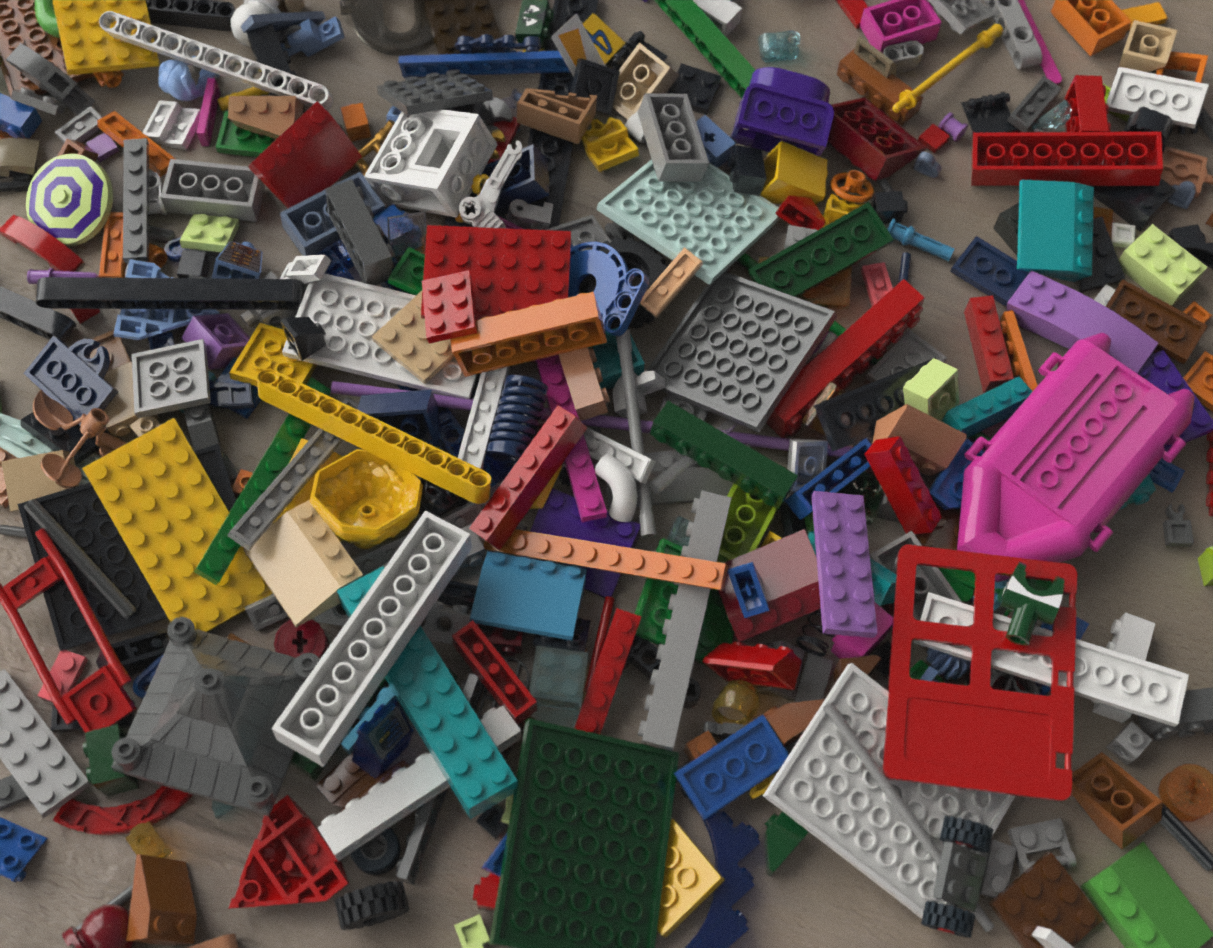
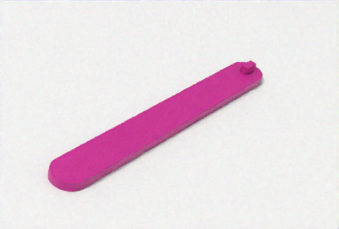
(1047, 62)

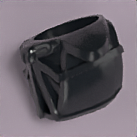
(437, 499)

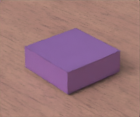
(103, 146)

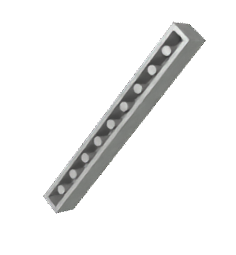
(684, 627)

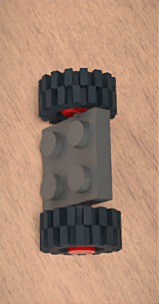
(958, 877)

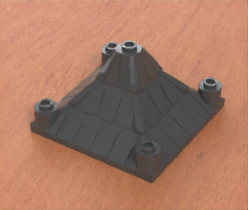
(213, 719)

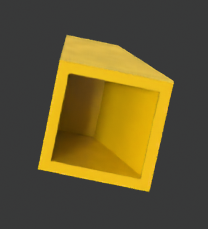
(793, 174)

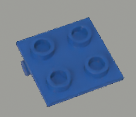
(17, 849)

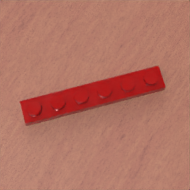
(608, 672)

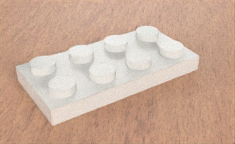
(1165, 94)

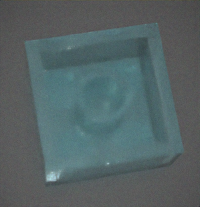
(559, 677)

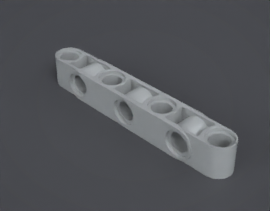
(1016, 32)

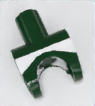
(1029, 605)

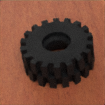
(371, 905)

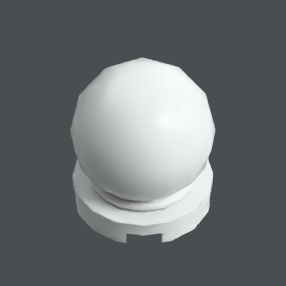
(249, 8)

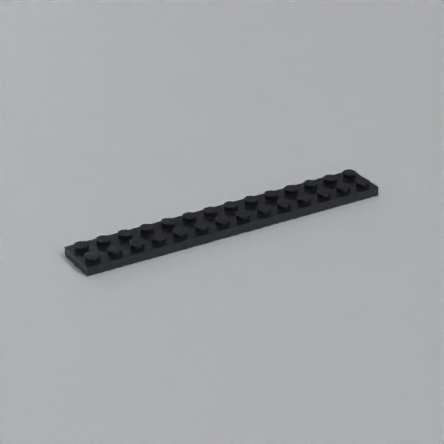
(556, 149)

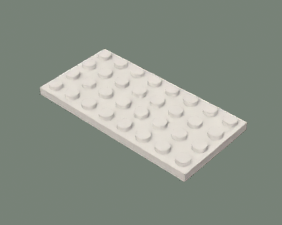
(350, 317)

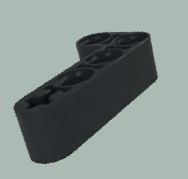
(646, 648)

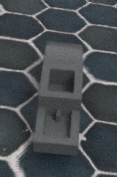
(50, 78)

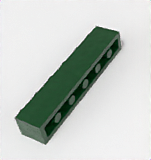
(723, 455)

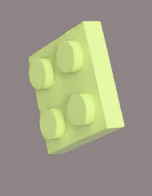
(209, 232)

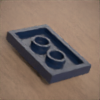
(989, 270)

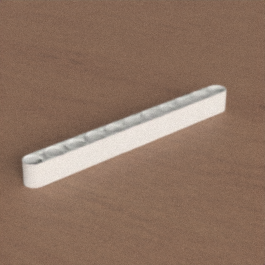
(206, 56)

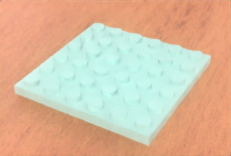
(693, 215)

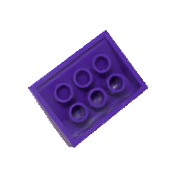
(562, 519)

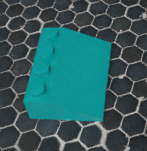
(1055, 229)

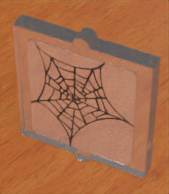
(406, 232)

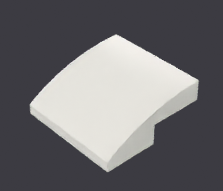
(172, 125)

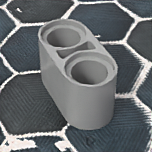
(905, 55)

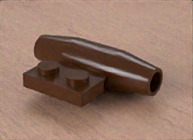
(351, 782)

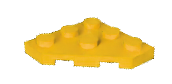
(686, 881)

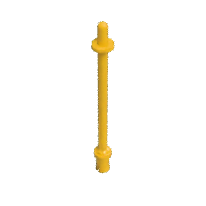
(985, 39)

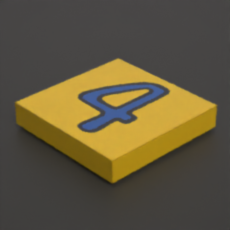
(603, 38)

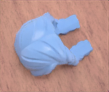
(178, 82)

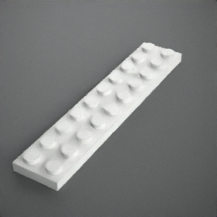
(1098, 674)

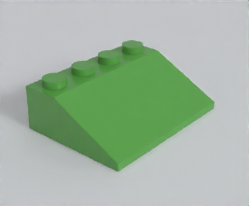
(1145, 904)

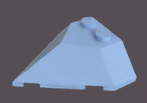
(144, 323)

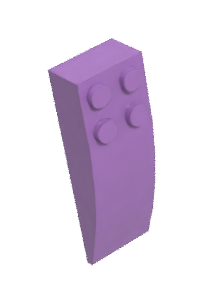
(1070, 316)

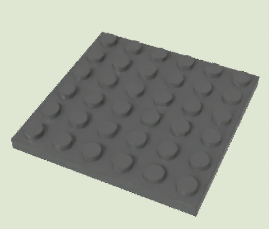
(740, 349)

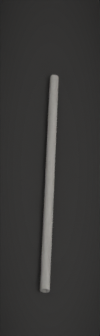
(895, 798)

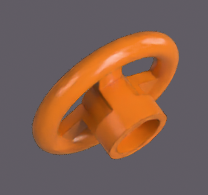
(854, 183)

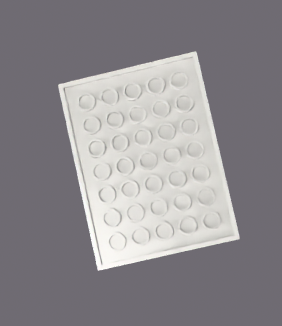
(844, 807)

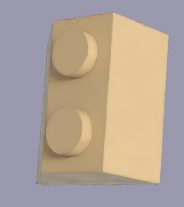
(1147, 47)

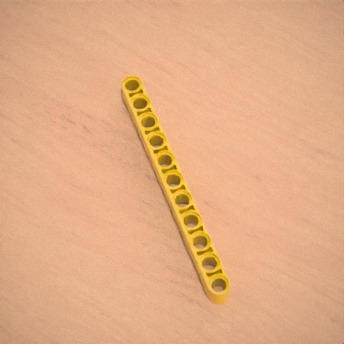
(374, 436)

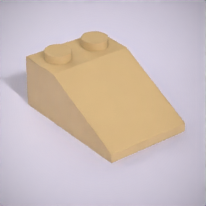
(640, 75)

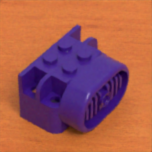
(786, 109)

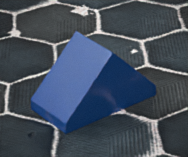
(748, 589)

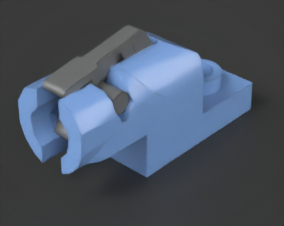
(310, 37)

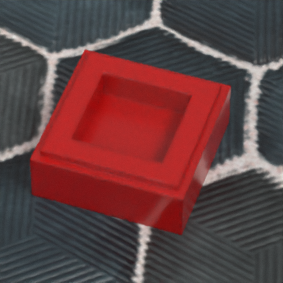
(933, 138)

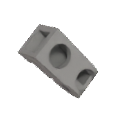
(530, 215)

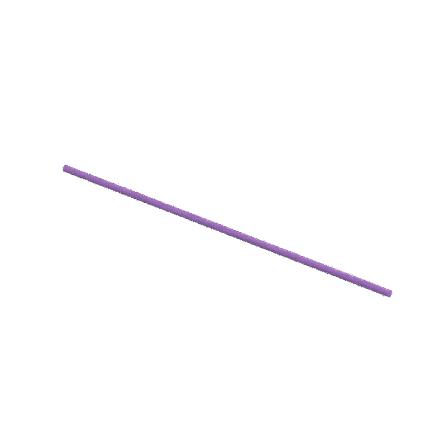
(597, 421)

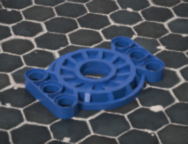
(612, 282)

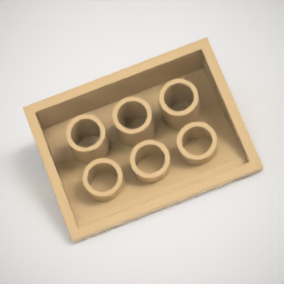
(303, 563)

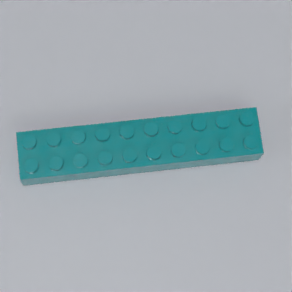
(442, 716)

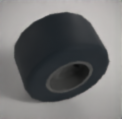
(383, 861)

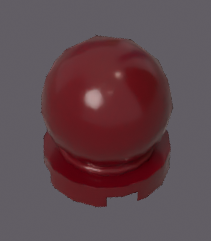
(101, 929)

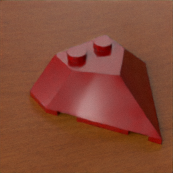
(289, 862)

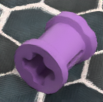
(953, 126)

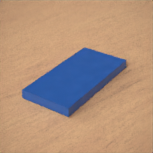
(732, 767)

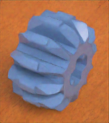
(947, 664)

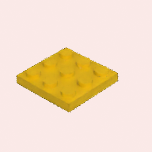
(265, 352)

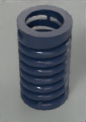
(516, 418)

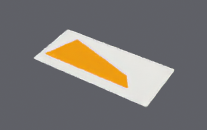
(575, 43)

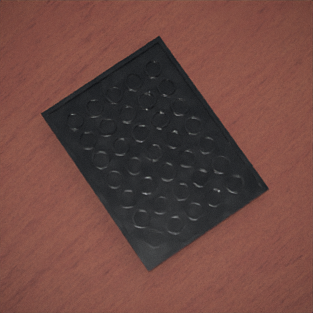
(91, 527)

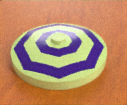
(70, 198)

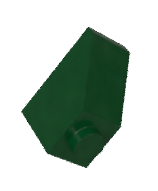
(780, 840)

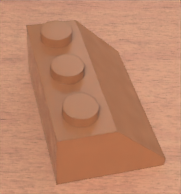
(927, 439)

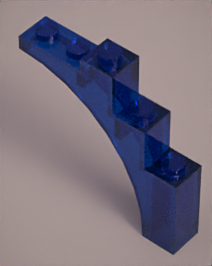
(730, 848)

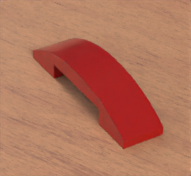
(40, 243)

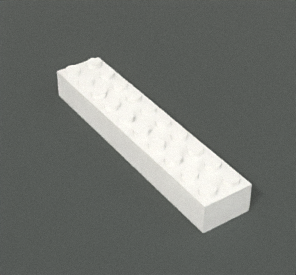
(372, 639)

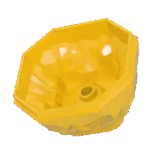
(366, 498)

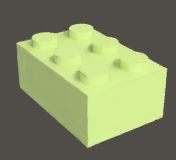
(1161, 265)

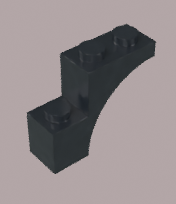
(1194, 242)

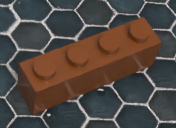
(875, 87)

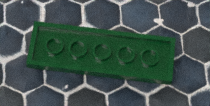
(824, 253)

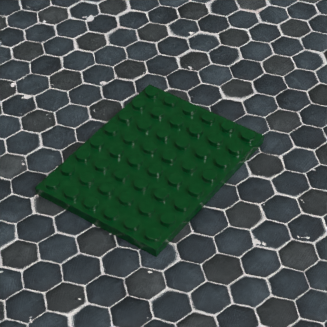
(584, 842)

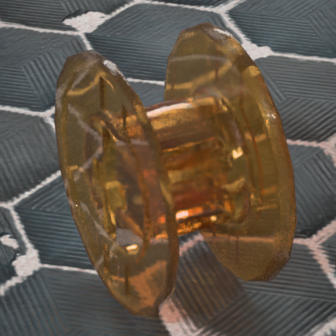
(1198, 783)

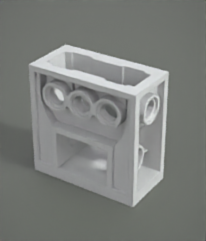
(435, 165)

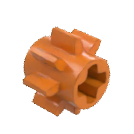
(109, 78)

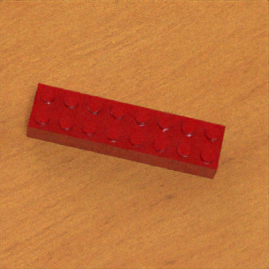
(1067, 157)
(848, 355)

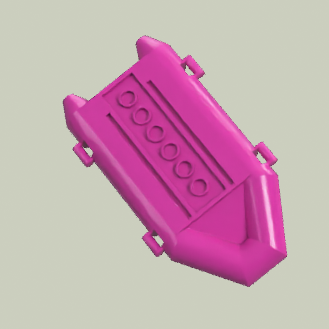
(1068, 457)

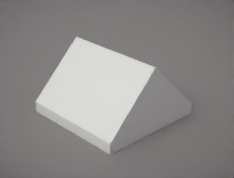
(806, 459)

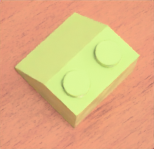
(933, 389)

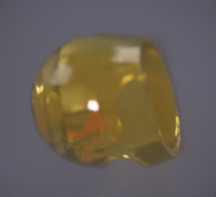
(739, 696)

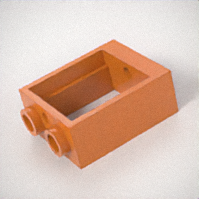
(1187, 62)

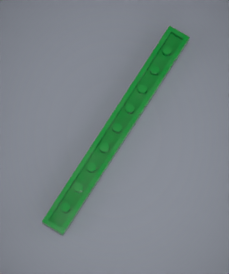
(275, 459)

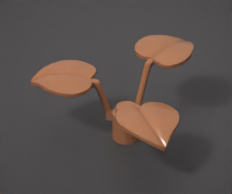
(54, 416)

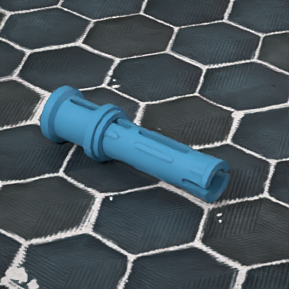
(909, 236)

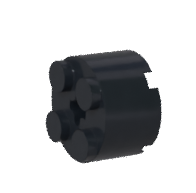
(1150, 121)

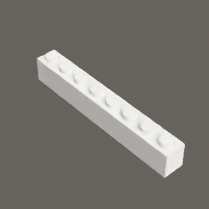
(403, 793)

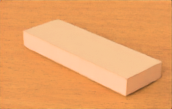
(670, 282)

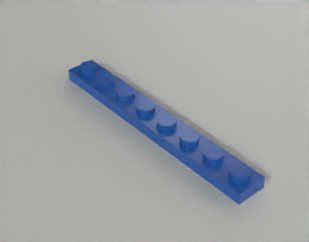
(483, 63)

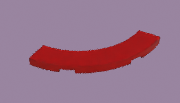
(122, 818)

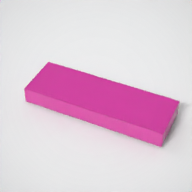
(208, 112)

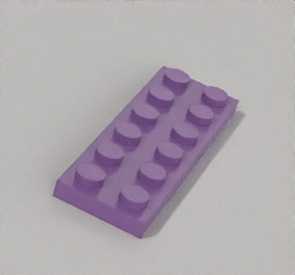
(843, 565)

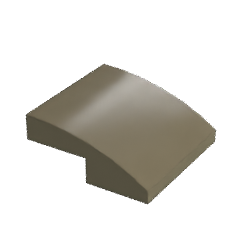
(874, 58)
(18, 155)

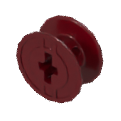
(289, 639)

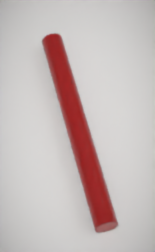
(601, 636)

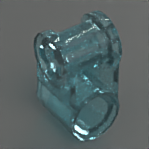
(777, 47)

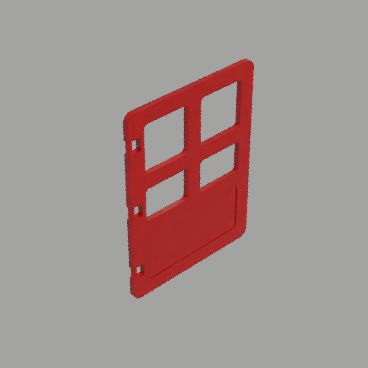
(974, 732)

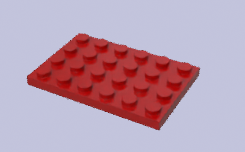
(506, 265)

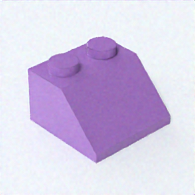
(222, 338)

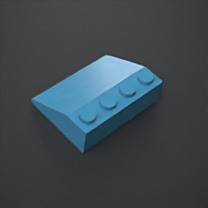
(529, 595)

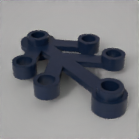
(487, 44)

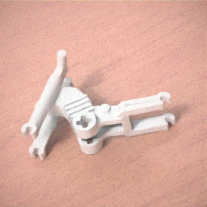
(488, 198)

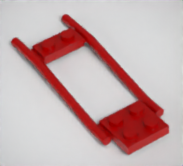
(98, 699)

